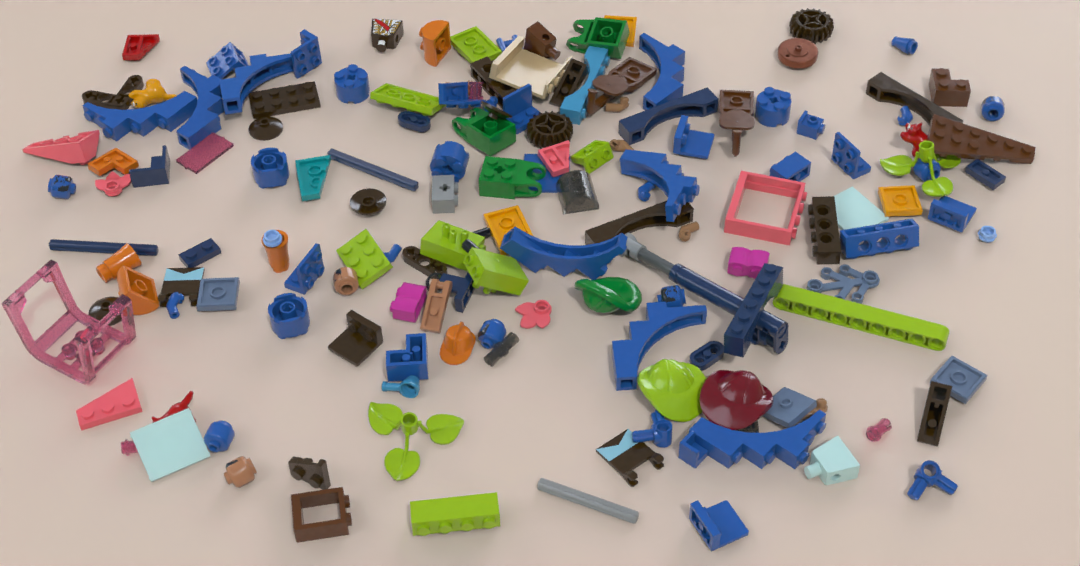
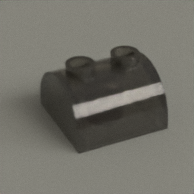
(576, 192)

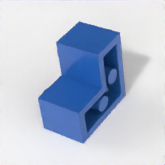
(409, 361)

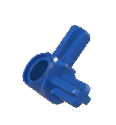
(659, 433)
(923, 481)

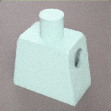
(832, 463)

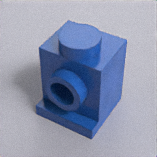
(810, 125)

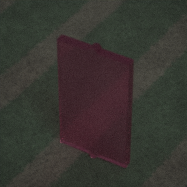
(204, 153)

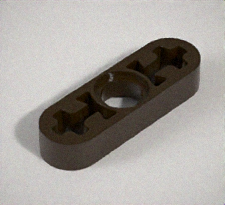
(414, 261)

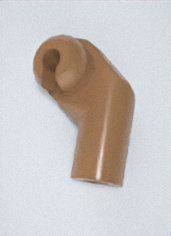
(613, 107)
(619, 145)
(686, 230)
(821, 405)

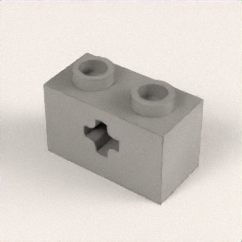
(443, 194)

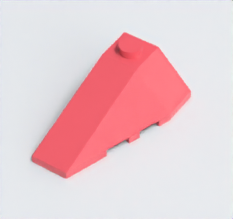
(66, 149)

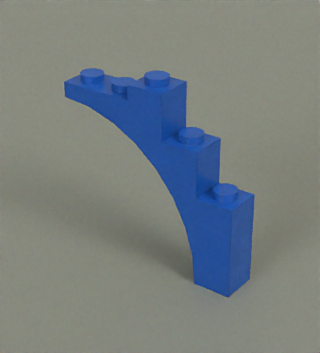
(671, 70)
(249, 77)
(206, 114)
(143, 120)
(666, 176)
(538, 253)
(644, 334)
(787, 445)

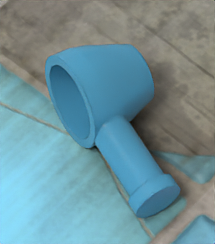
(408, 387)

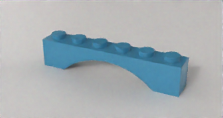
(575, 105)

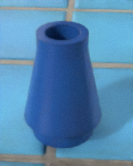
(906, 45)

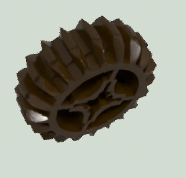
(811, 25)
(549, 129)

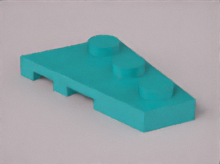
(312, 176)

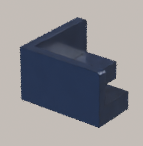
(156, 174)

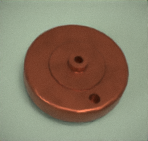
(797, 53)

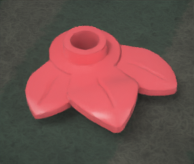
(113, 184)
(534, 314)

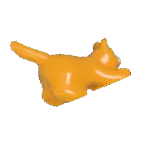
(151, 94)

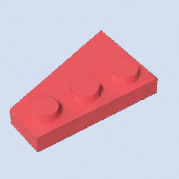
(111, 406)

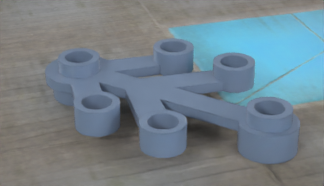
(865, 280)

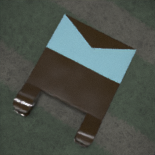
(182, 281)
(626, 456)

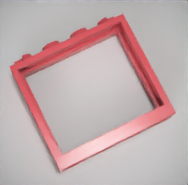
(771, 185)

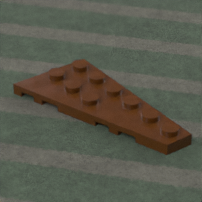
(974, 143)

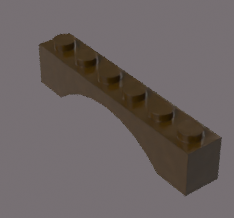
(888, 90)
(638, 220)

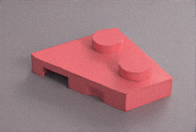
(556, 158)

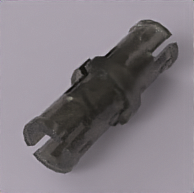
(501, 349)

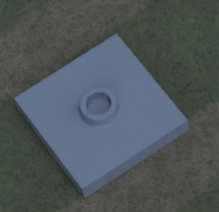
(218, 294)
(962, 377)
(789, 407)

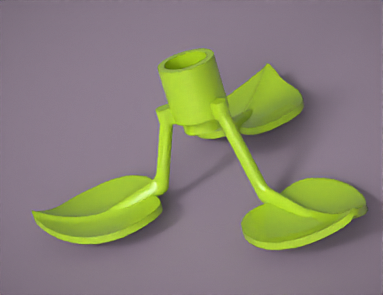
(902, 164)
(403, 463)

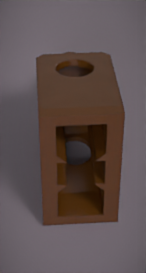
(541, 41)

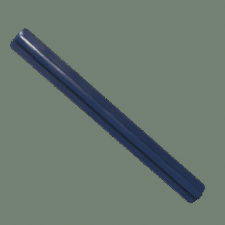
(373, 170)
(100, 247)

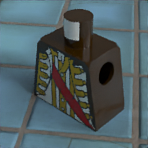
(386, 33)

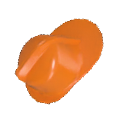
(457, 344)

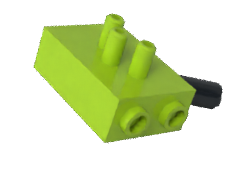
(445, 243)
(493, 270)

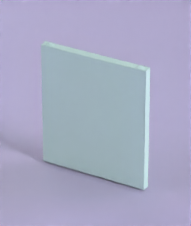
(856, 210)
(170, 444)

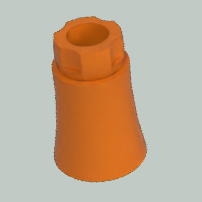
(125, 256)
(278, 256)

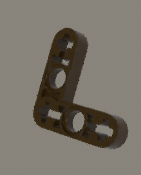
(120, 101)

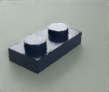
(985, 174)
(199, 253)

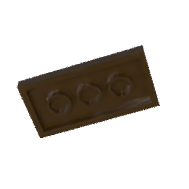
(284, 100)

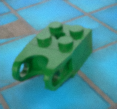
(600, 33)
(485, 132)
(509, 178)

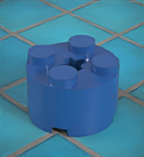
(352, 84)
(773, 107)
(449, 160)
(270, 168)
(289, 316)

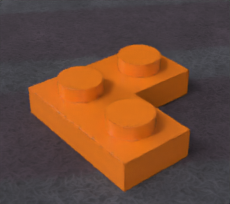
(113, 159)

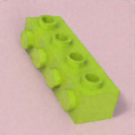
(455, 514)

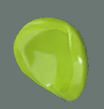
(673, 389)

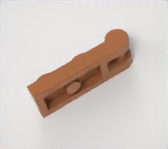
(436, 306)

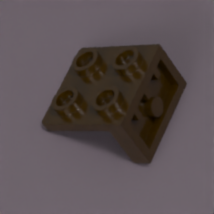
(358, 339)

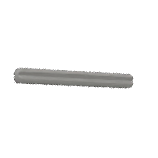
(588, 500)

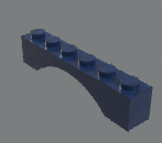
(697, 104)
(742, 327)

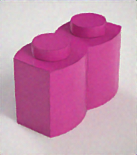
(747, 262)
(408, 302)

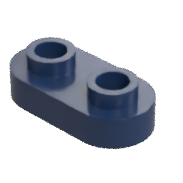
(414, 121)
(703, 356)

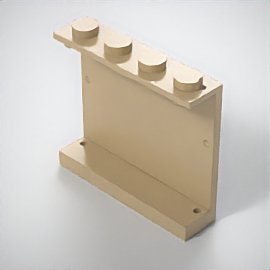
(520, 67)

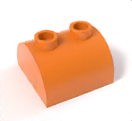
(435, 41)
(139, 289)

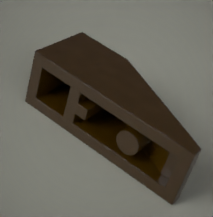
(570, 81)
(934, 413)

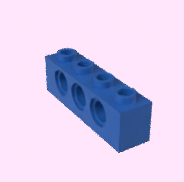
(851, 238)

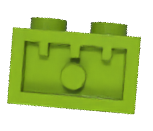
(593, 155)

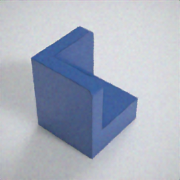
(690, 451)

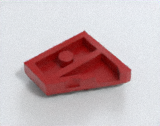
(138, 46)

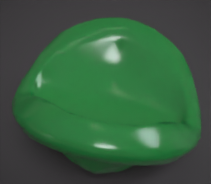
(610, 294)

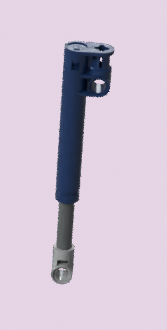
(769, 328)

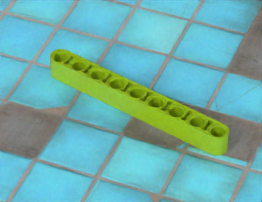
(862, 317)

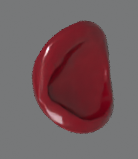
(734, 399)

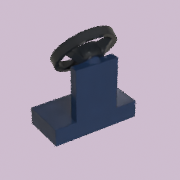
(460, 286)

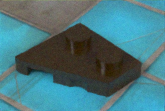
(313, 473)

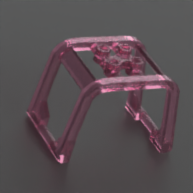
(84, 340)

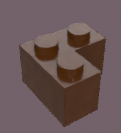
(947, 91)

